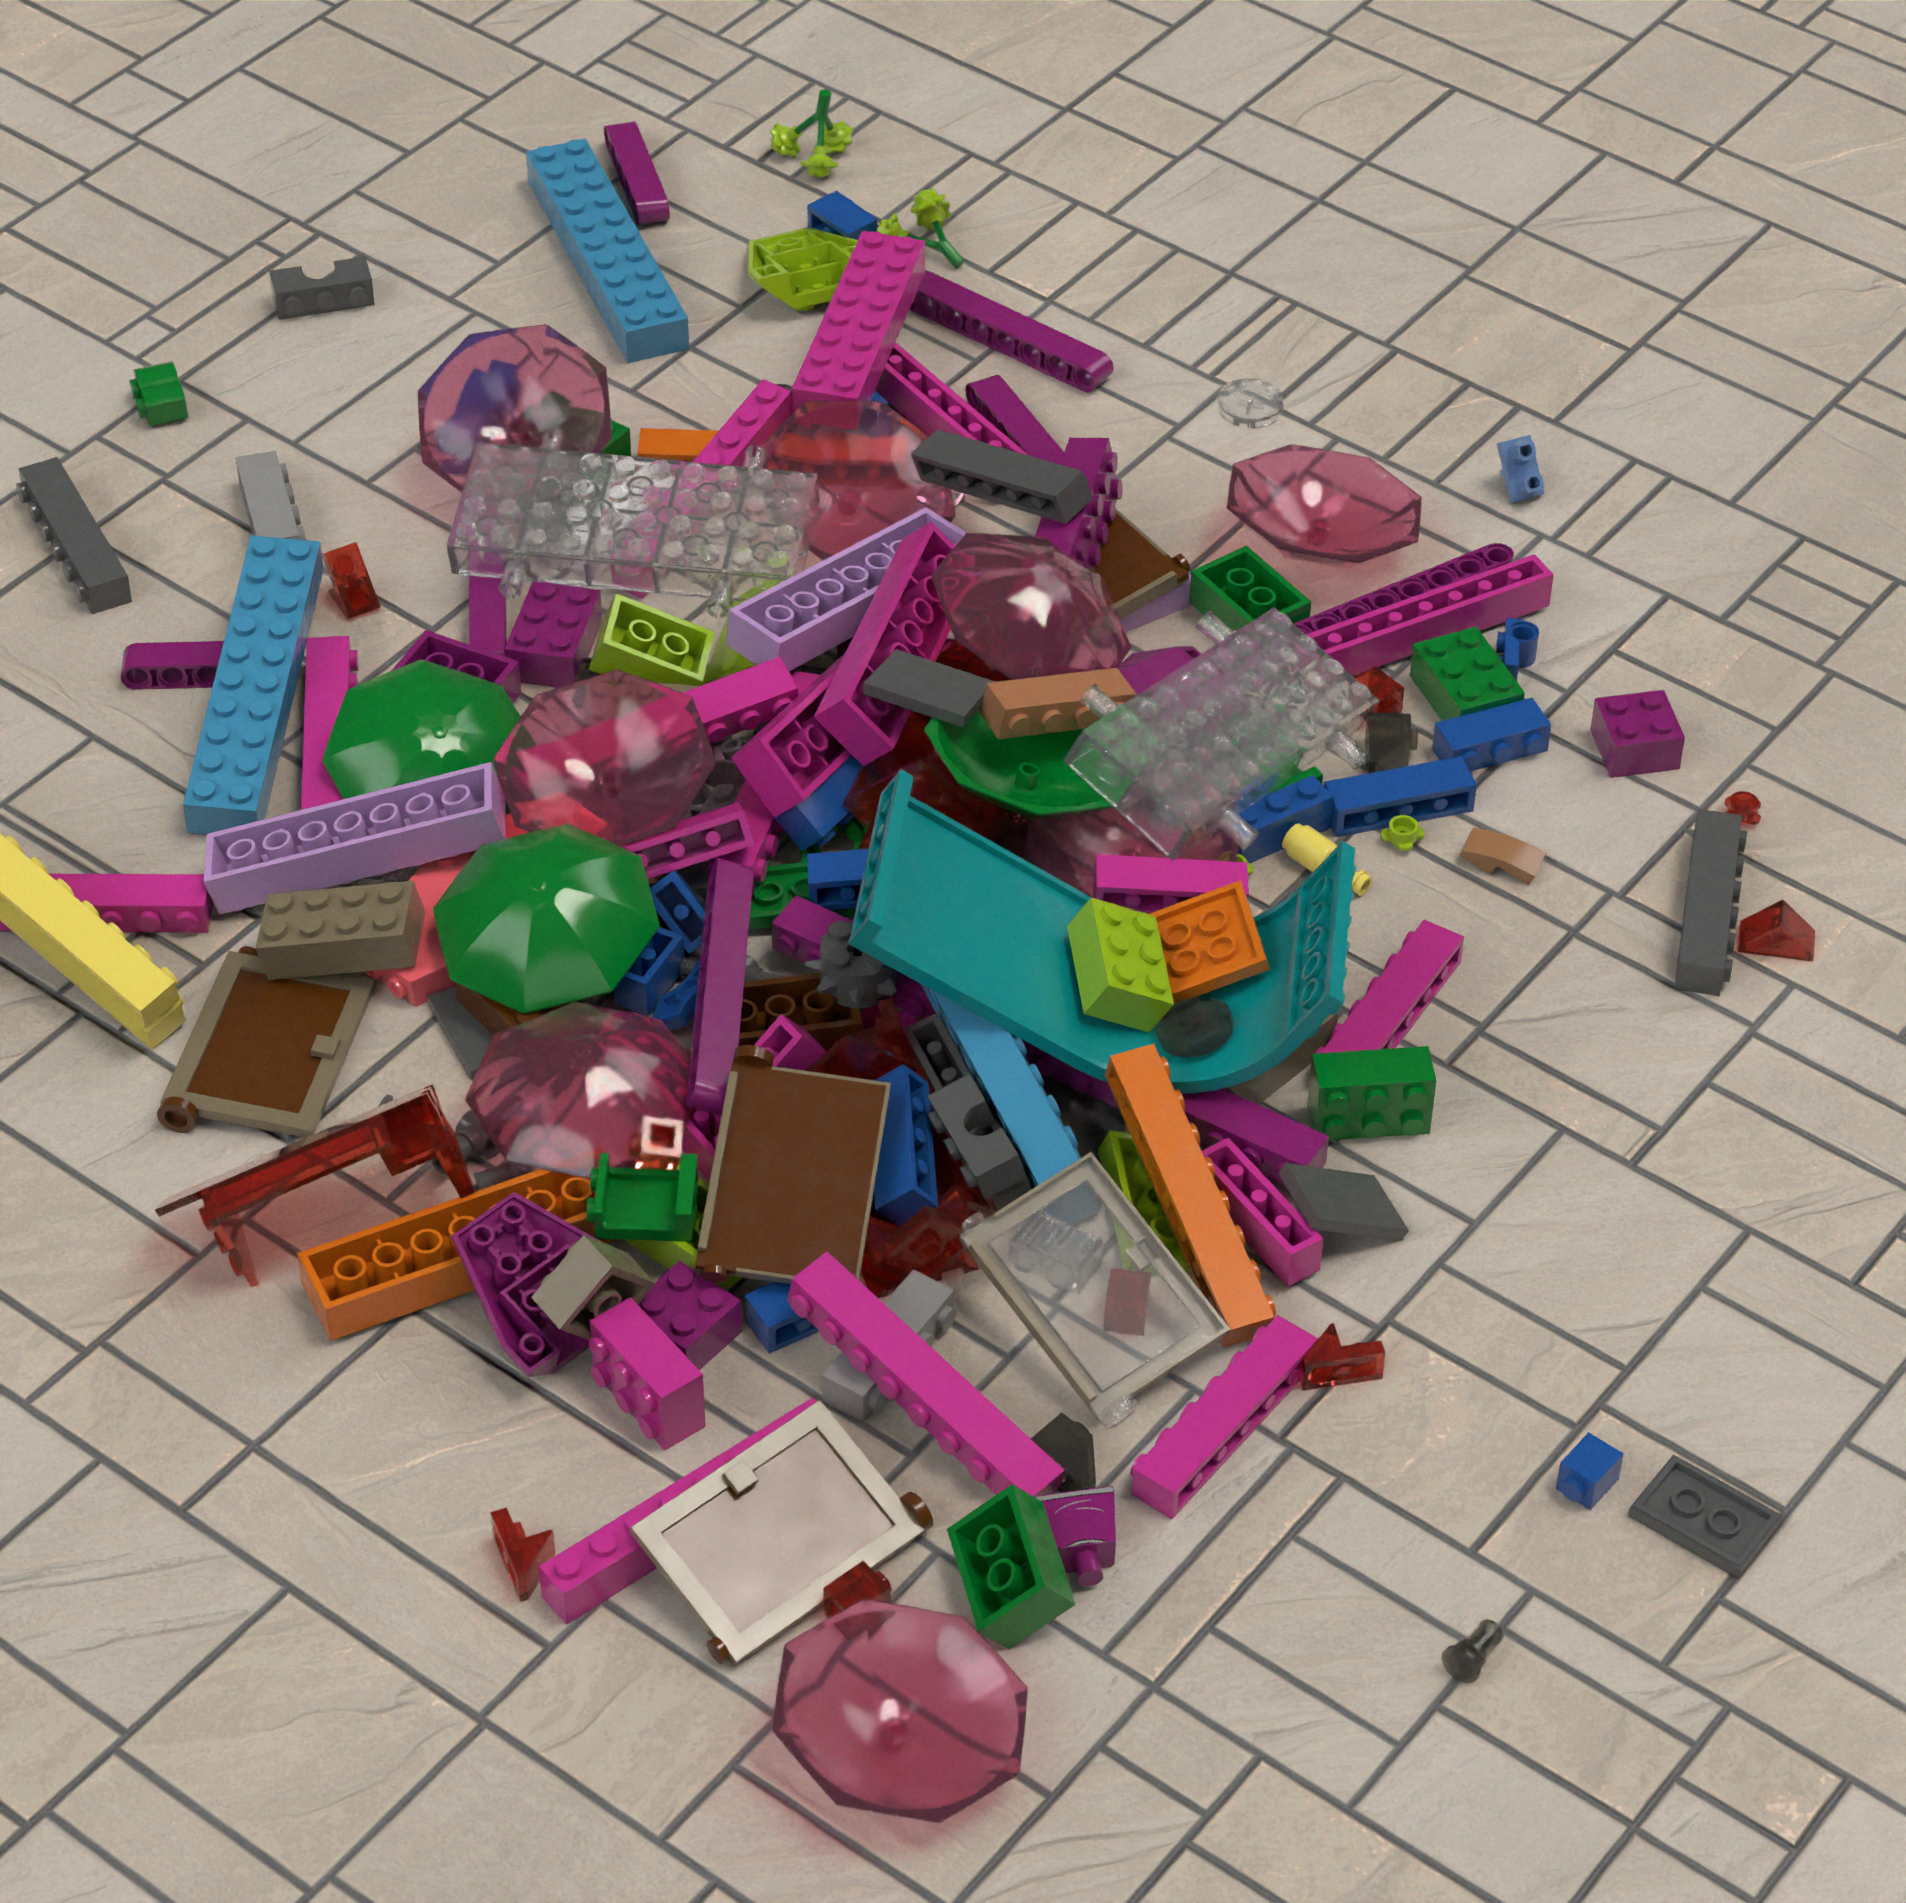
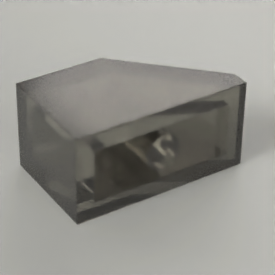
(1389, 741)
(1072, 1448)

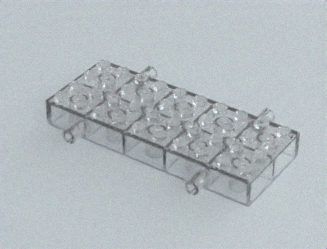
(631, 522)
(1221, 732)

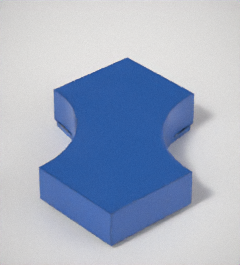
(679, 1004)

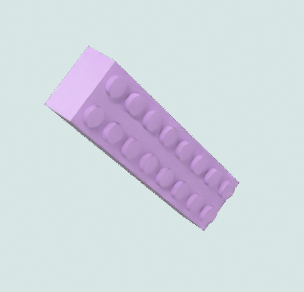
(824, 601)
(355, 837)

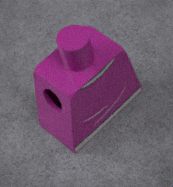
(1083, 1530)

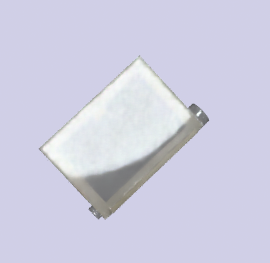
(1094, 1287)

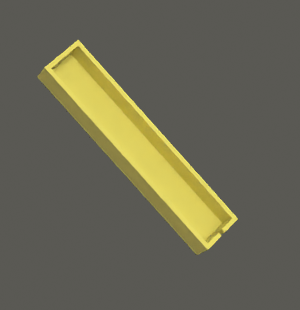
(86, 948)

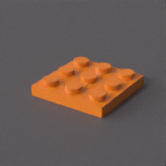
(1210, 941)

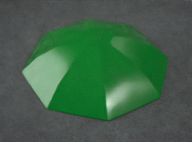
(416, 727)
(1015, 772)
(546, 918)

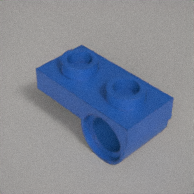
(1517, 644)

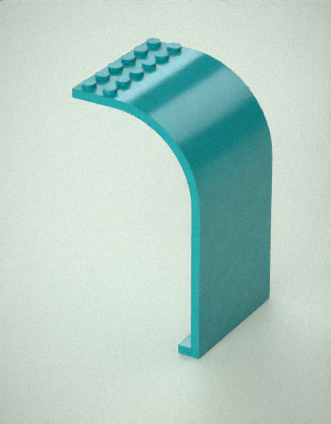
(999, 944)

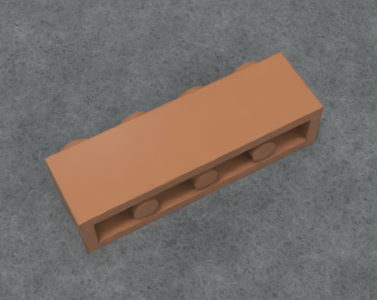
(1048, 702)

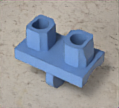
(1520, 468)

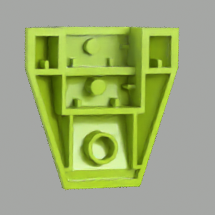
(800, 265)

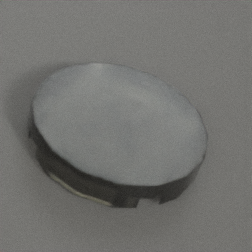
(1195, 1027)

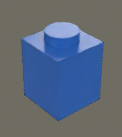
(1589, 1471)

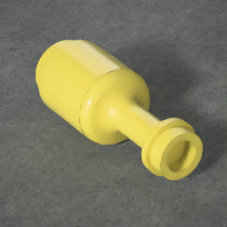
(1312, 848)

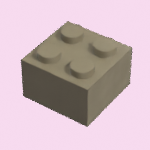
(588, 1284)

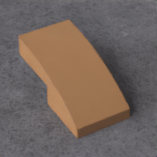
(1493, 849)

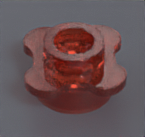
(1744, 804)

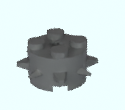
(850, 973)

